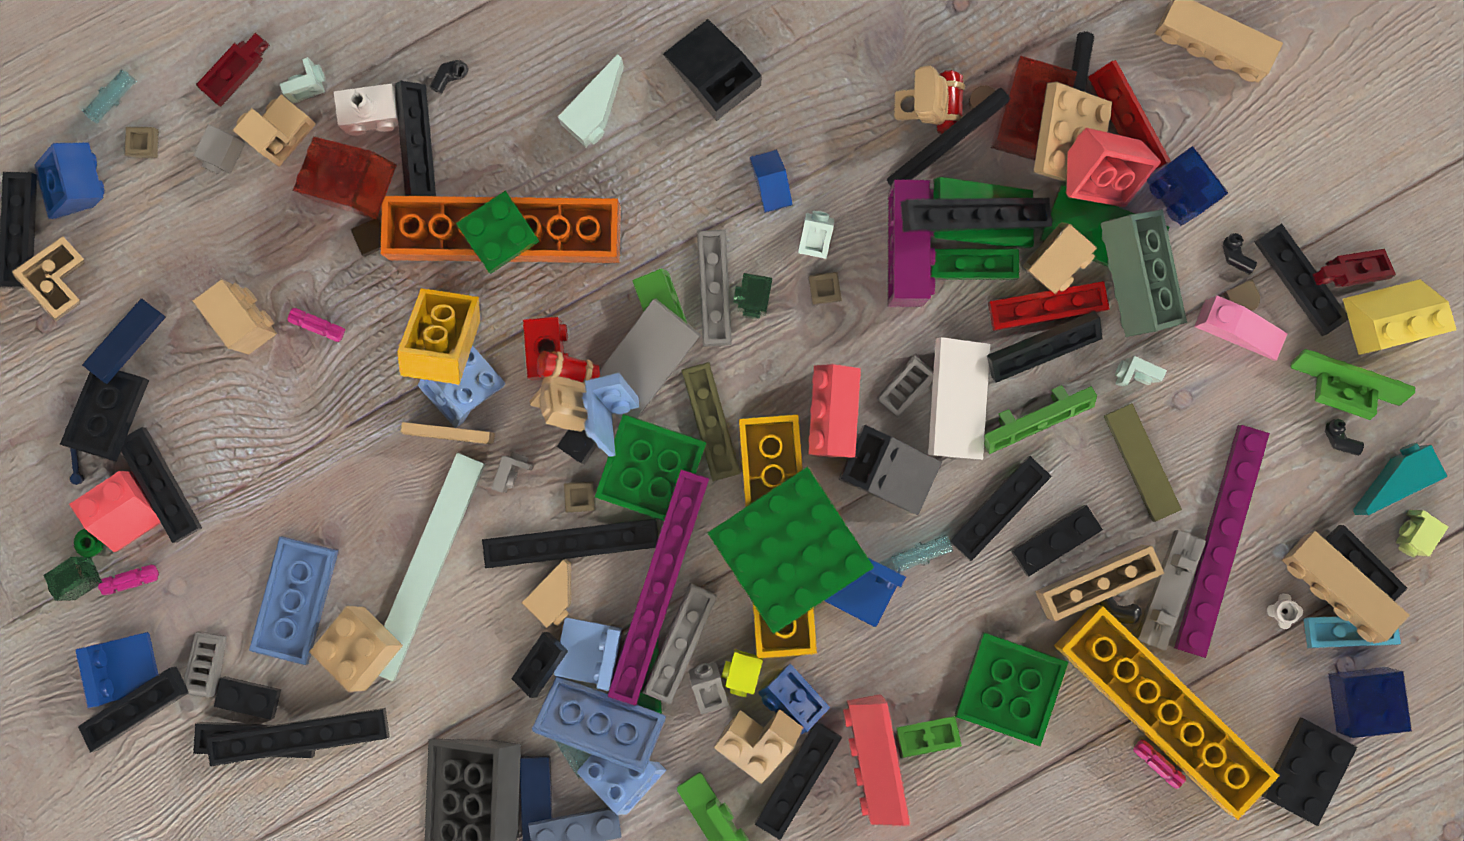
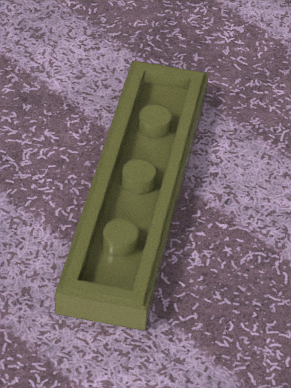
(711, 421)
(1142, 462)

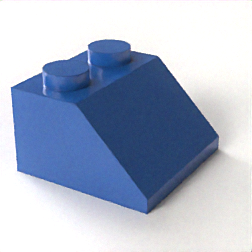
(68, 179)

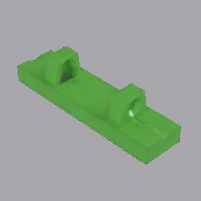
(1061, 410)

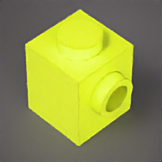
(742, 673)

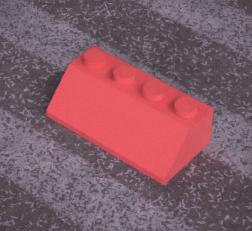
(877, 761)

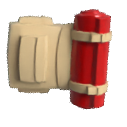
(935, 98)
(563, 389)

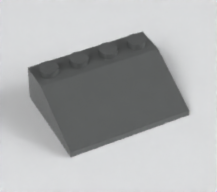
(472, 790)

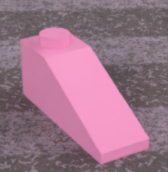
(1240, 327)

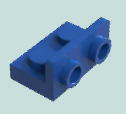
(794, 698)

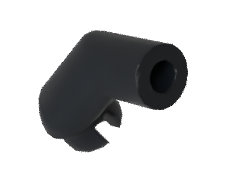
(448, 72)
(1234, 256)
(1336, 435)
(1124, 614)

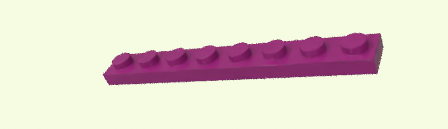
(1221, 541)
(658, 587)

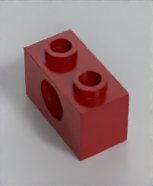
(538, 332)

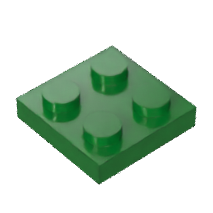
(497, 232)

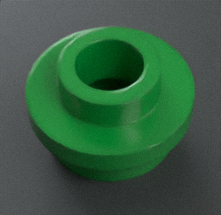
(79, 544)

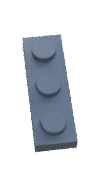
(583, 826)

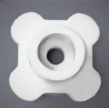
(1293, 613)

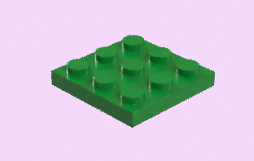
(647, 466)
(1011, 689)

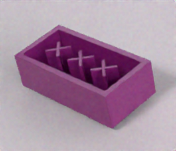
(908, 252)

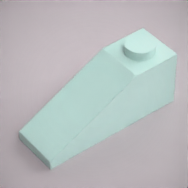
(590, 110)

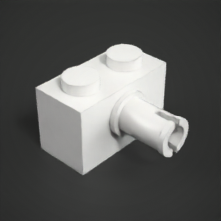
(366, 109)

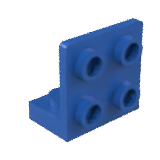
(869, 594)
(116, 668)

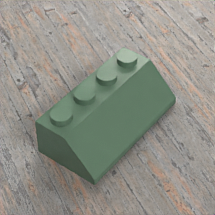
(1143, 273)

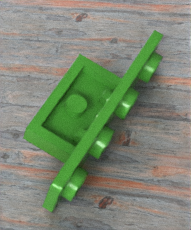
(1350, 386)
(709, 813)

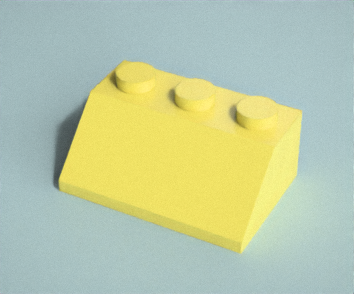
(1397, 316)

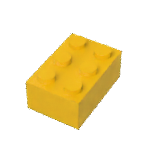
(439, 336)

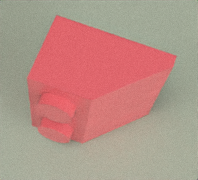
(116, 511)

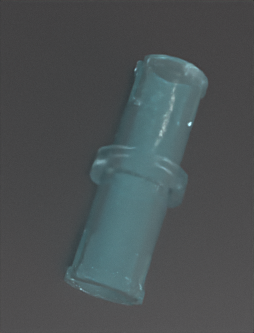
(109, 96)
(922, 553)

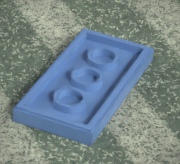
(293, 600)
(599, 724)

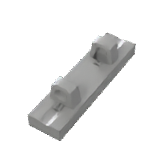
(1170, 590)

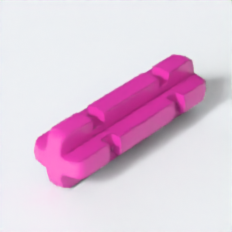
(316, 324)
(128, 580)
(1159, 764)

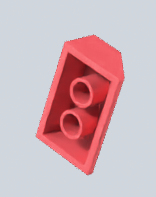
(1108, 167)
(834, 411)

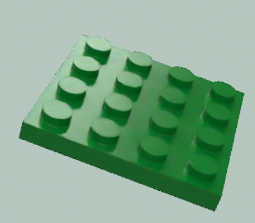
(790, 550)

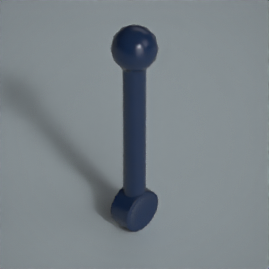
(76, 478)

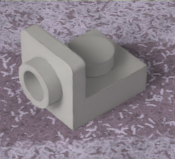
(505, 475)
(708, 687)

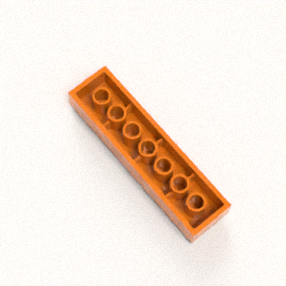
(566, 227)

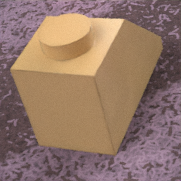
(552, 596)

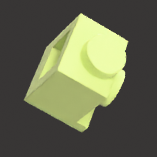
(1420, 534)

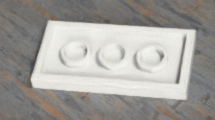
(959, 399)

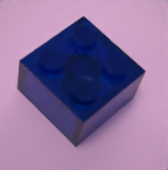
(1186, 187)
(1370, 702)

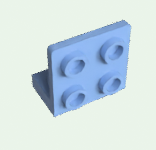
(457, 400)
(601, 400)
(590, 652)
(618, 785)

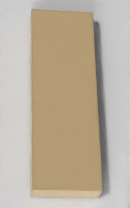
(447, 433)

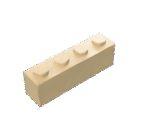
(1218, 39)
(1099, 582)
(1345, 588)

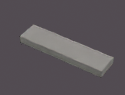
(714, 288)
(679, 643)

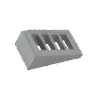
(922, 384)
(194, 663)

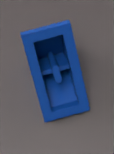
(771, 180)

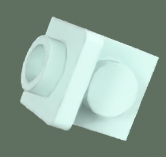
(304, 86)
(816, 234)
(1143, 370)

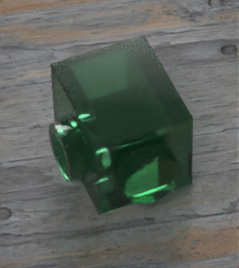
(753, 295)
(72, 578)

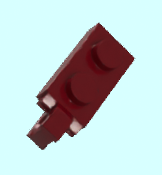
(233, 69)
(1356, 269)

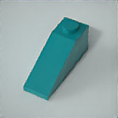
(1402, 476)

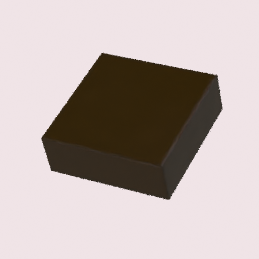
(368, 237)

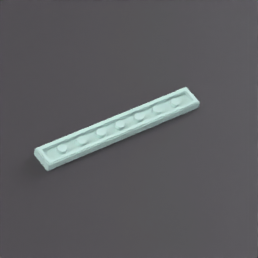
(431, 555)

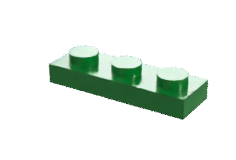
(976, 264)

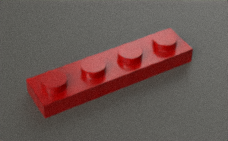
(1125, 109)
(1048, 306)

